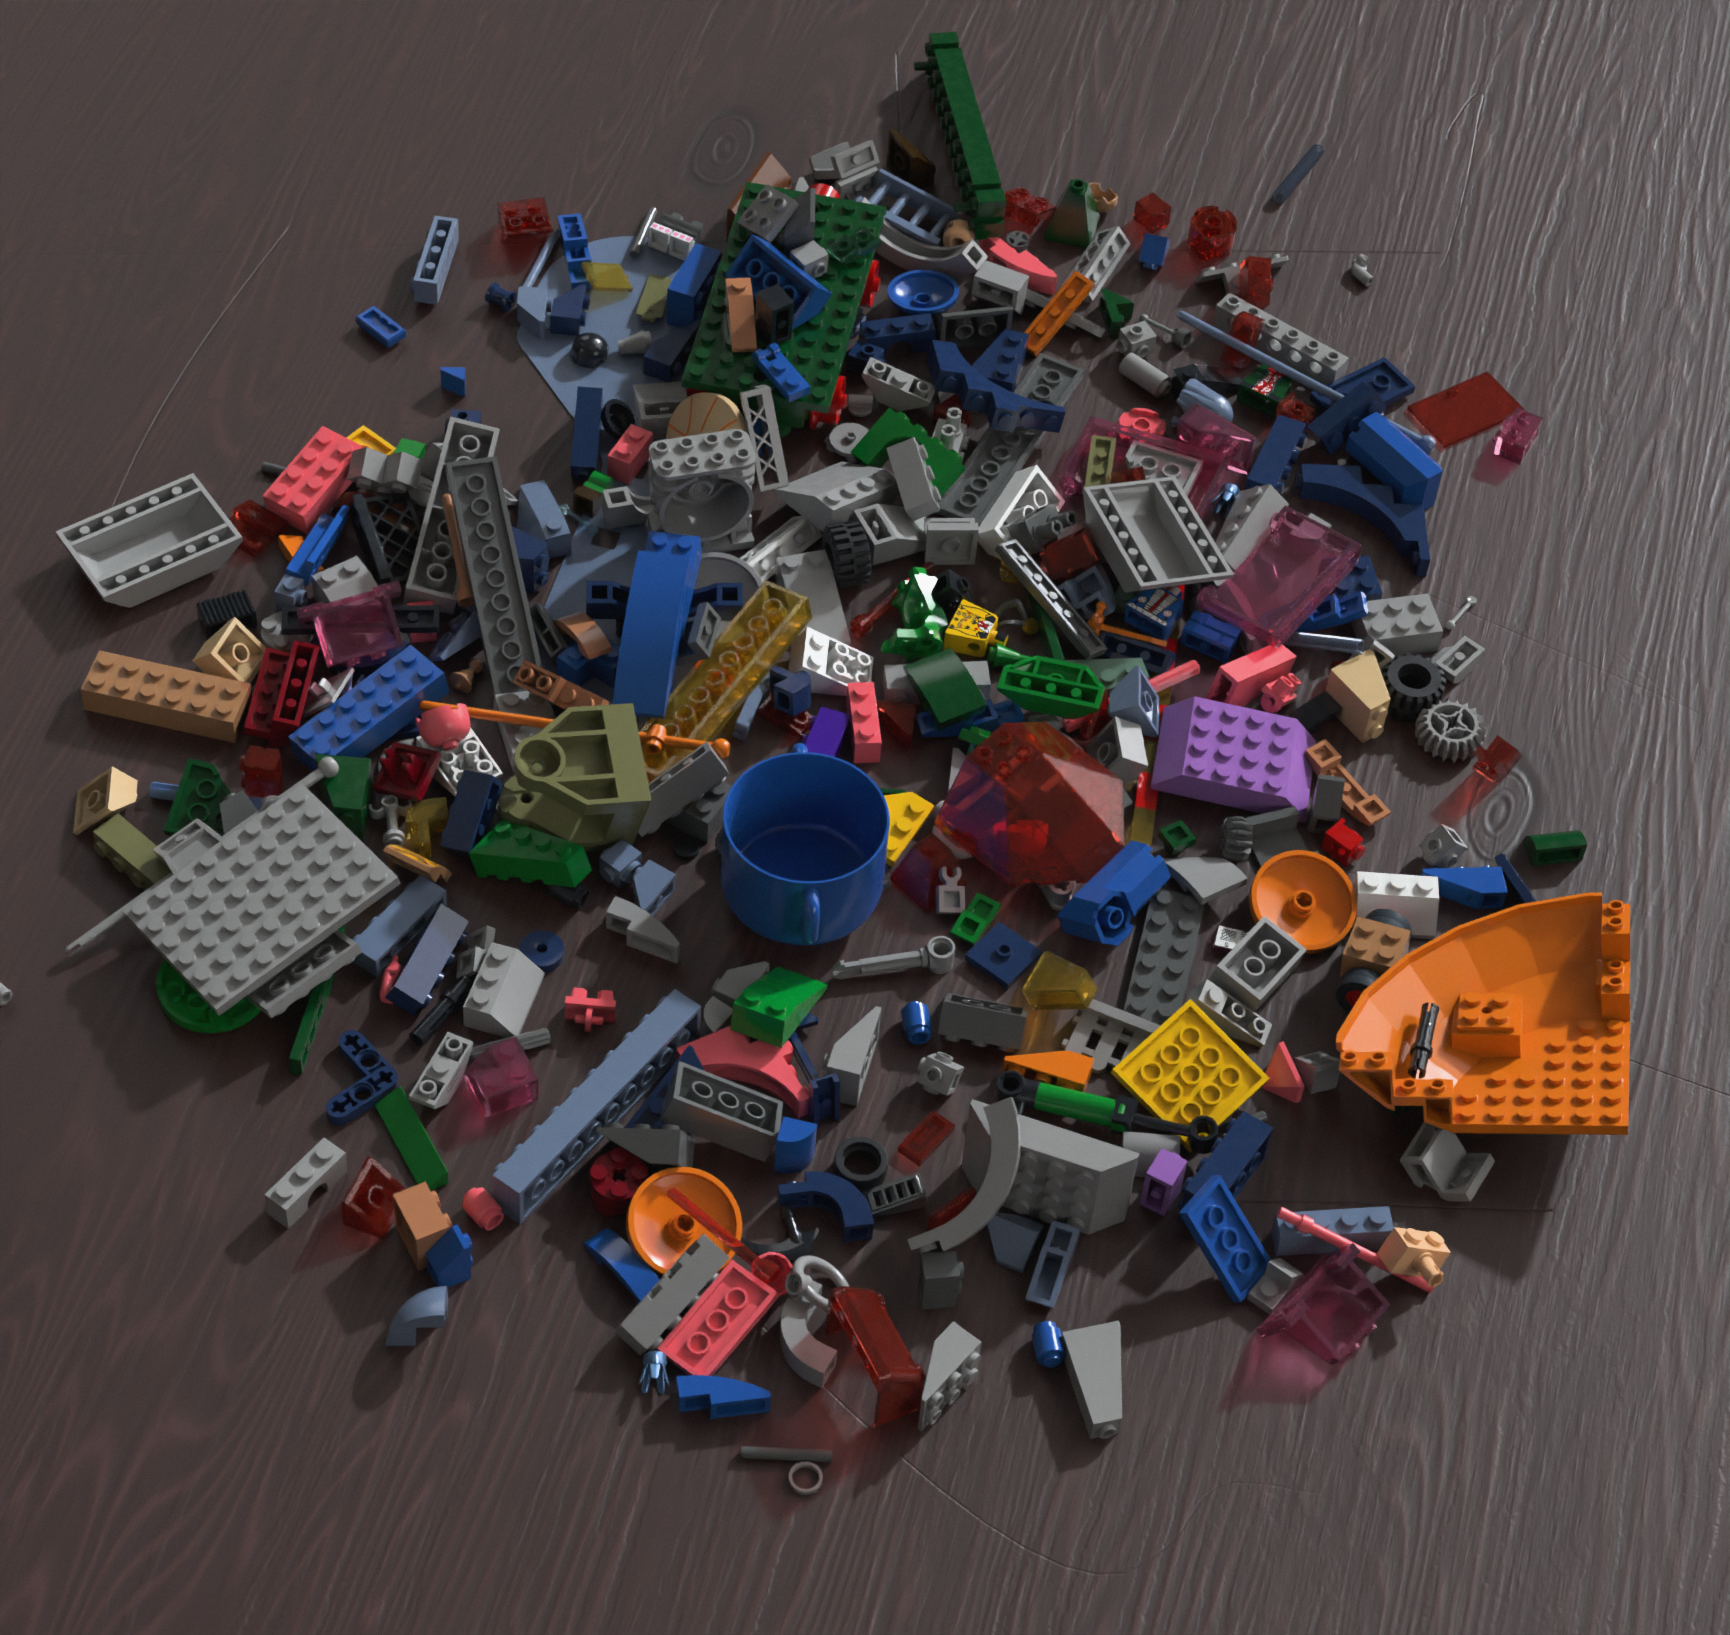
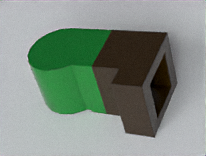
(592, 493)

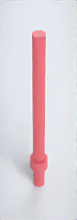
(1306, 1225)

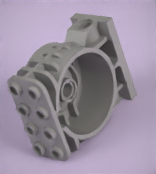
(704, 488)

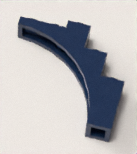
(976, 393)

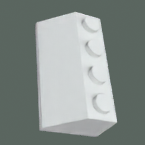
(1022, 495)

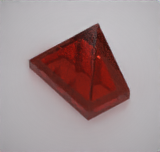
(1095, 722)

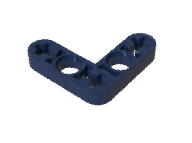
(371, 1079)

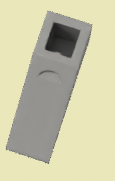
(1230, 1014)

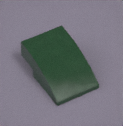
(945, 688)

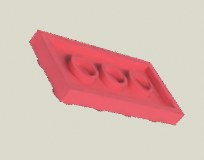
(718, 1321)

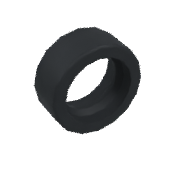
(861, 1146)

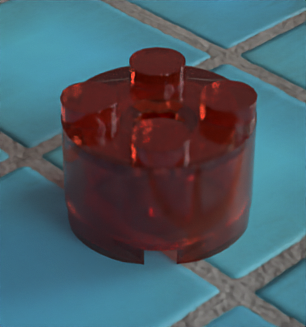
(1212, 233)

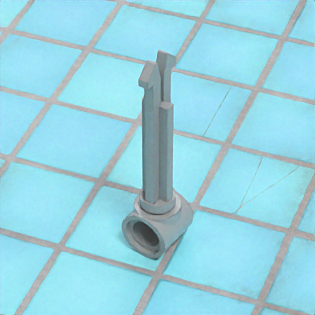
(936, 955)

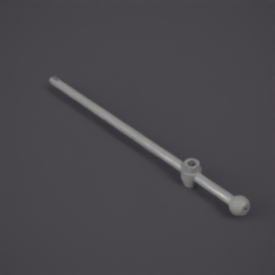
(326, 768)

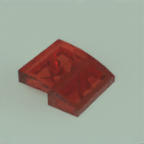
(257, 526)

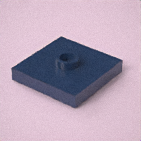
(1003, 955)

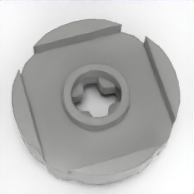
(272, 634)

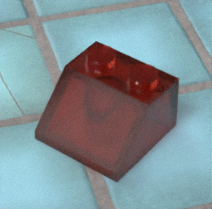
(1070, 554)

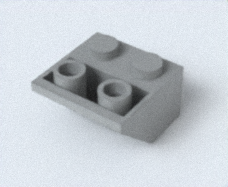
(1000, 286)

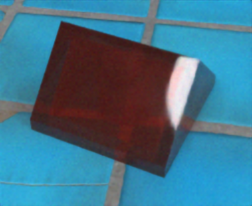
(369, 1200)

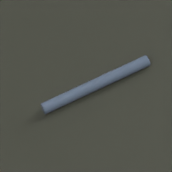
(541, 259)

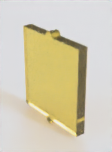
(606, 277)

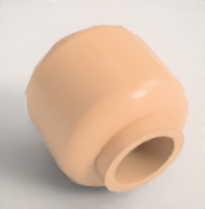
(957, 233)

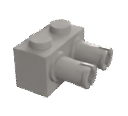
(952, 432)

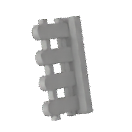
(1114, 1027)

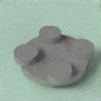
(845, 438)

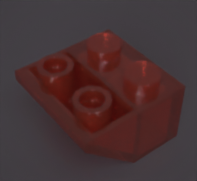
(523, 218)

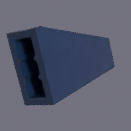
(586, 432)

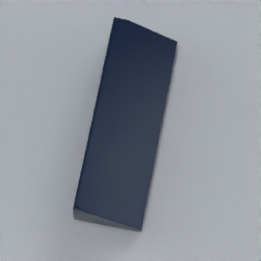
(1154, 658)

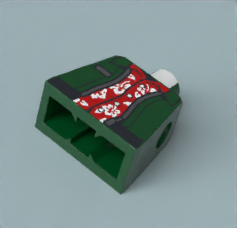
(1264, 390)

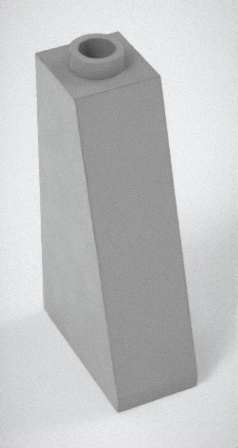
(1095, 1374)

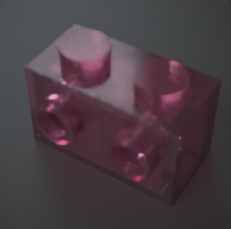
(1517, 436)

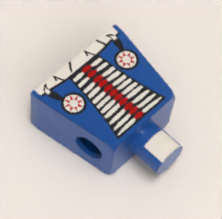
(1155, 611)

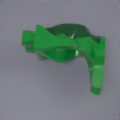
(921, 616)

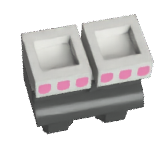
(674, 235)

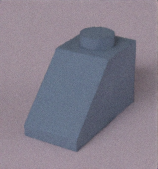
(652, 886)

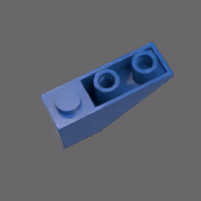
(1471, 886)

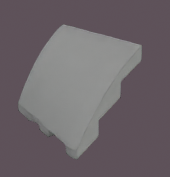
(1205, 876)

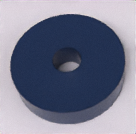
(544, 941)

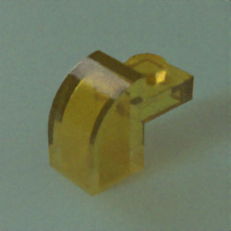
(424, 821)

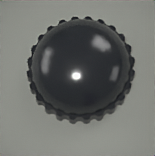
(616, 418)

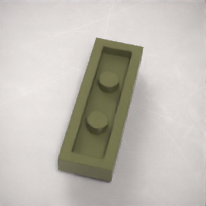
(1100, 461)

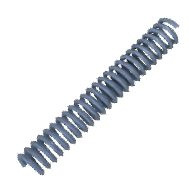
(1301, 172)
(1331, 648)

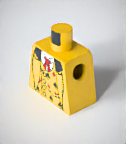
(973, 630)

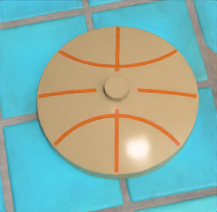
(704, 414)

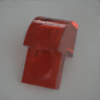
(1496, 760)

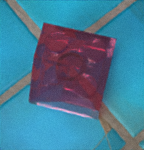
(502, 1077)

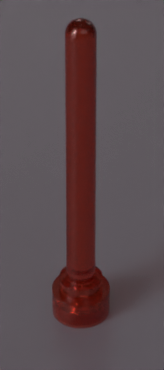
(861, 624)
(766, 1270)

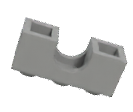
(290, 1195)

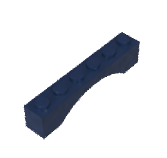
(610, 599)

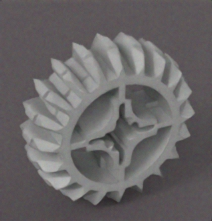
(1450, 730)

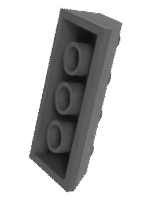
(722, 1111)

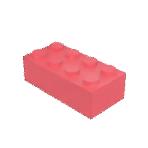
(312, 480)

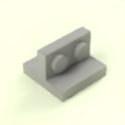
(858, 185)
(950, 540)

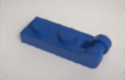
(781, 372)

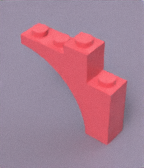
(757, 1063)

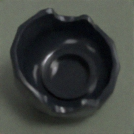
(589, 349)

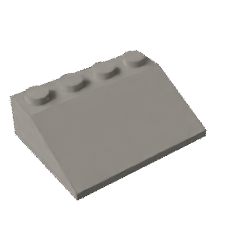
(837, 491)

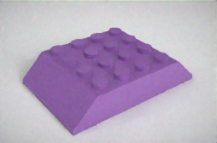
(1233, 756)

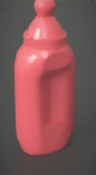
(388, 978)

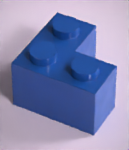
(578, 669)

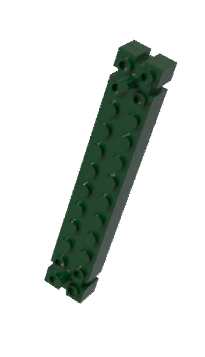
(965, 136)

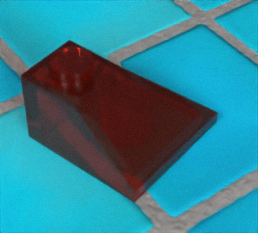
(919, 871)

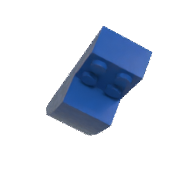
(656, 621)

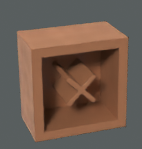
(419, 1220)

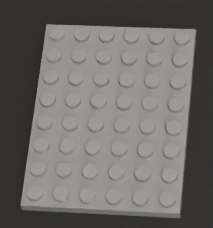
(261, 898)

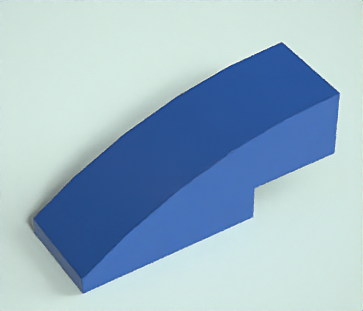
(721, 1396)

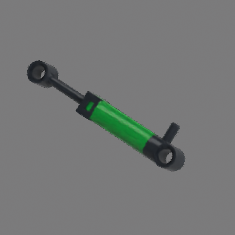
(1100, 1110)

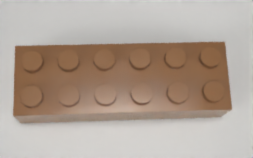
(166, 696)

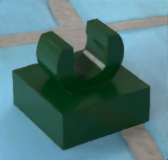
(1176, 837)

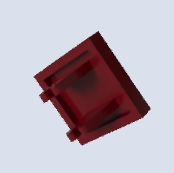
(406, 771)

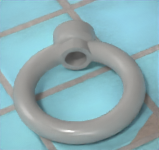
(800, 1284)

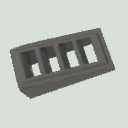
(901, 1185)

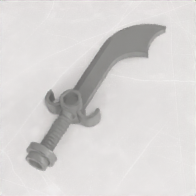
(391, 810)

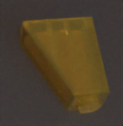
(1058, 985)

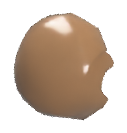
(1104, 199)

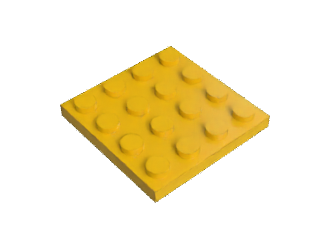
(1189, 1071)

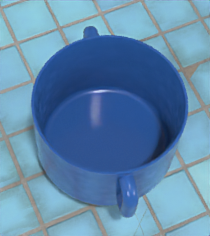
(804, 847)

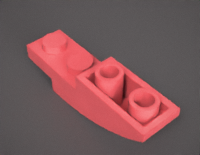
(1040, 276)

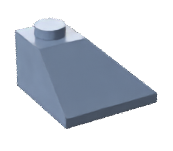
(1136, 702)

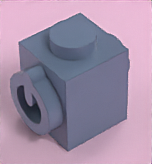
(620, 863)

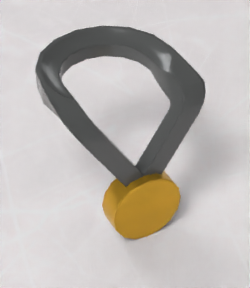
(1029, 625)

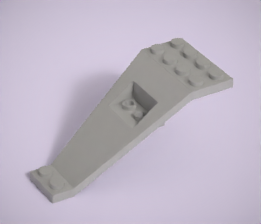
(298, 977)

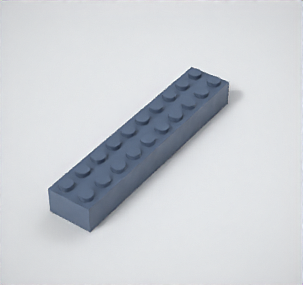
(602, 1098)

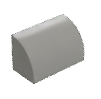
(1148, 1147)

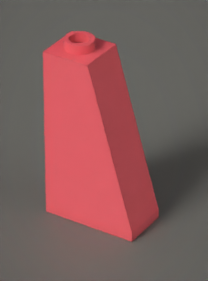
(1245, 677)

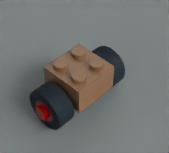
(1370, 951)

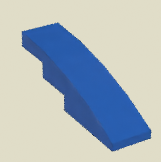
(574, 248)
(1335, 612)
(990, 720)

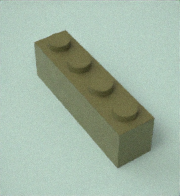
(129, 852)

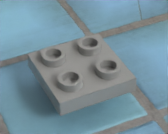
(768, 213)

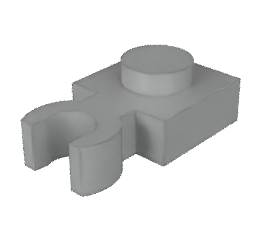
(949, 896)

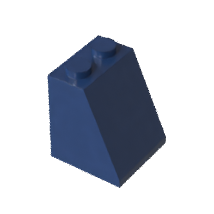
(533, 560)

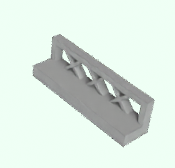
(1101, 258)
(770, 437)

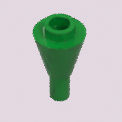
(1002, 656)

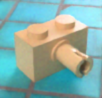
(1415, 1254)

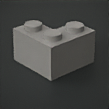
(384, 472)

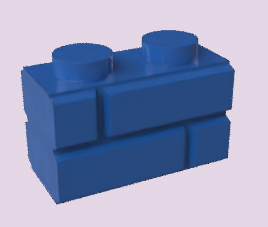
(1210, 636)

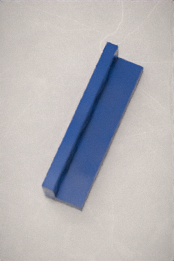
(318, 545)

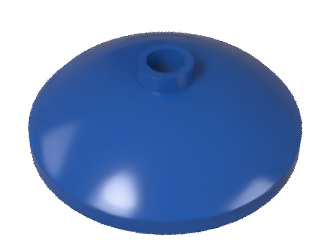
(923, 292)

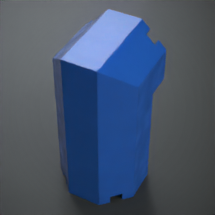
(1395, 461)
(1114, 895)

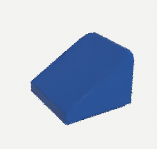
(453, 379)

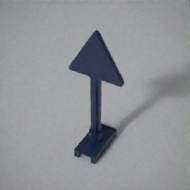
(823, 1091)

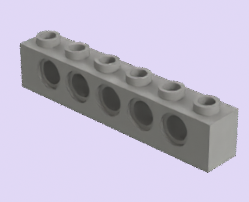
(1285, 342)

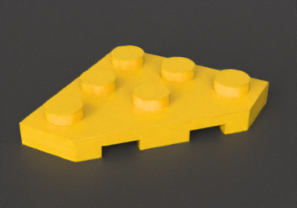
(906, 818)

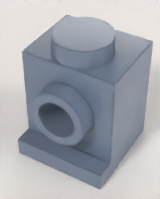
(290, 593)

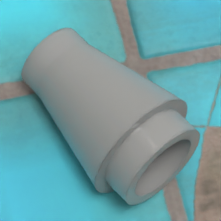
(636, 343)

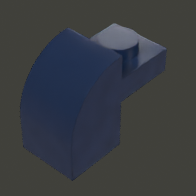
(790, 690)

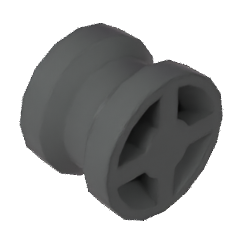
(1018, 241)

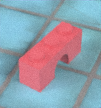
(864, 722)

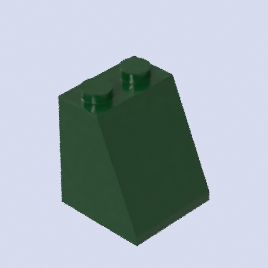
(348, 792)

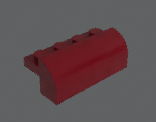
(281, 693)

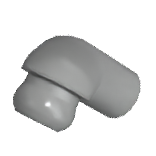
(1359, 270)

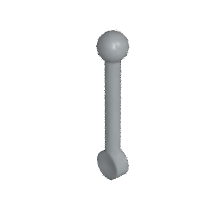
(1470, 602)

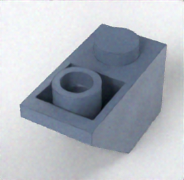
(533, 309)

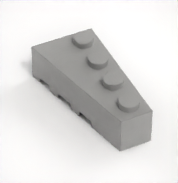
(1248, 523)
(671, 1294)

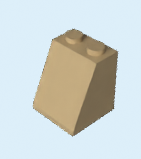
(1361, 694)

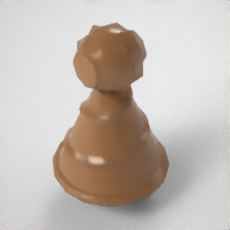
(463, 679)

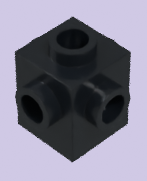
(950, 590)

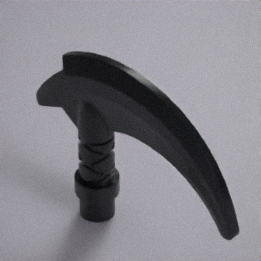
(795, 1246)

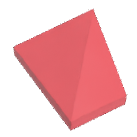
(1283, 1075)

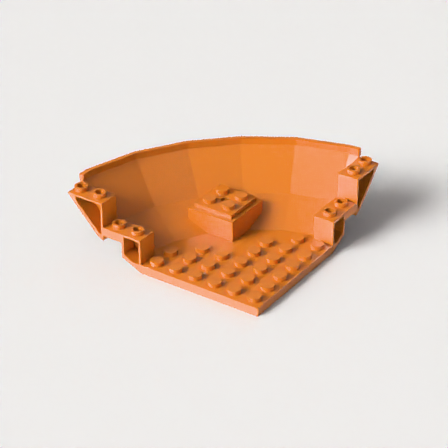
(1524, 1024)

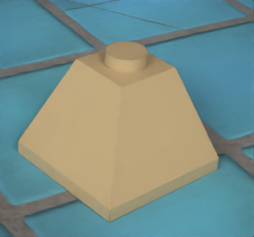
(231, 653)
(103, 798)

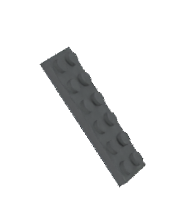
(1164, 956)

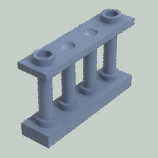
(919, 200)

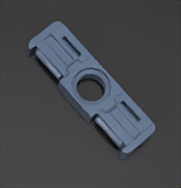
(749, 709)

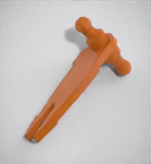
(1096, 624)

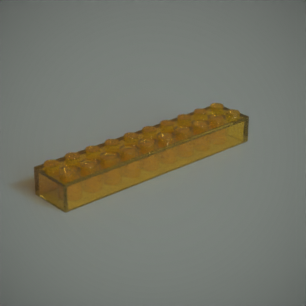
(735, 668)

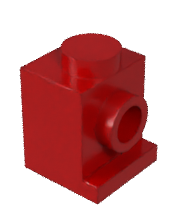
(1343, 843)

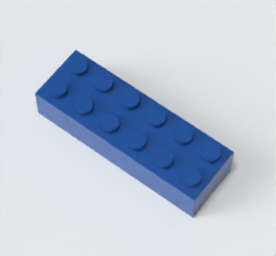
(371, 709)

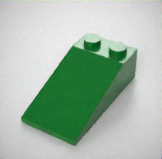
(775, 1005)

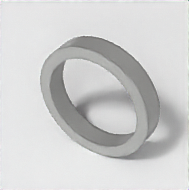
(809, 1465)

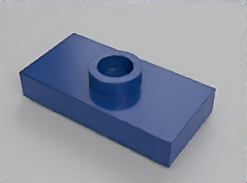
(380, 326)

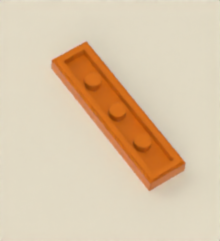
(1057, 312)

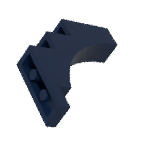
(1399, 522)

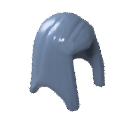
(1199, 393)

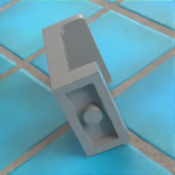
(843, 161)

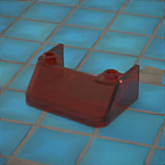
(880, 1349)

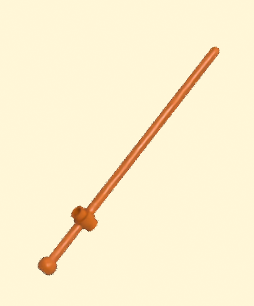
(654, 739)

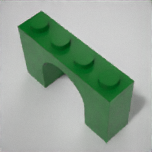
(896, 428)

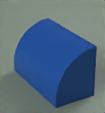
(795, 1145)

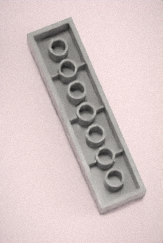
(433, 566)

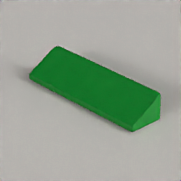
(412, 1140)

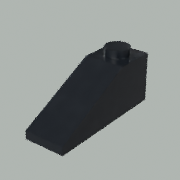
(1216, 378)

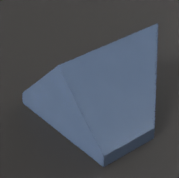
(1014, 1239)

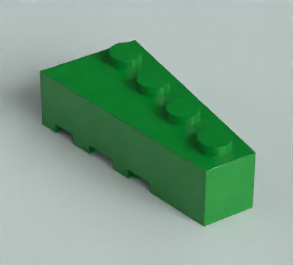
(529, 855)

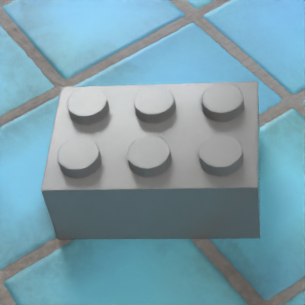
(1401, 624)
(1258, 964)

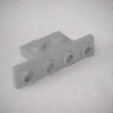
(1231, 273)

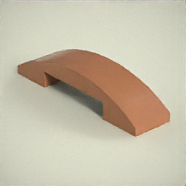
(586, 633)
(1355, 800)

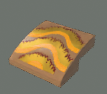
(416, 863)

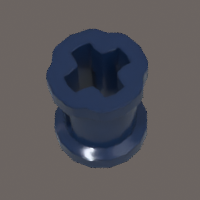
(501, 297)

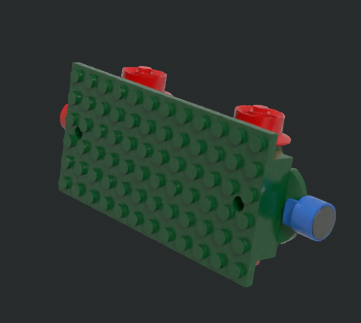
(816, 345)

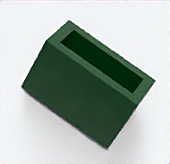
(1555, 847)

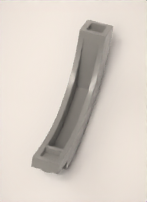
(915, 255)
(1001, 1173)

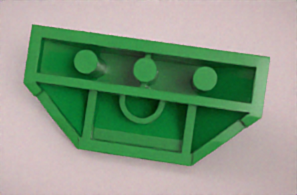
(1052, 687)

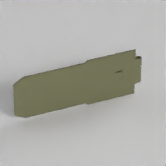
(653, 298)

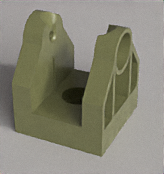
(584, 780)

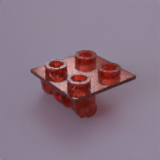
(1025, 206)

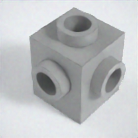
(1137, 339)
(1442, 847)
(939, 1073)

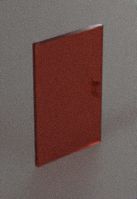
(1464, 409)

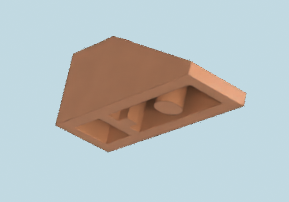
(740, 314)

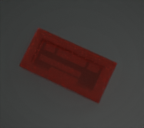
(926, 1138)

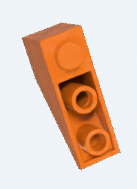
(1055, 1068)

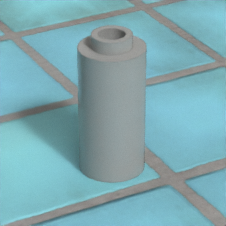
(1145, 375)

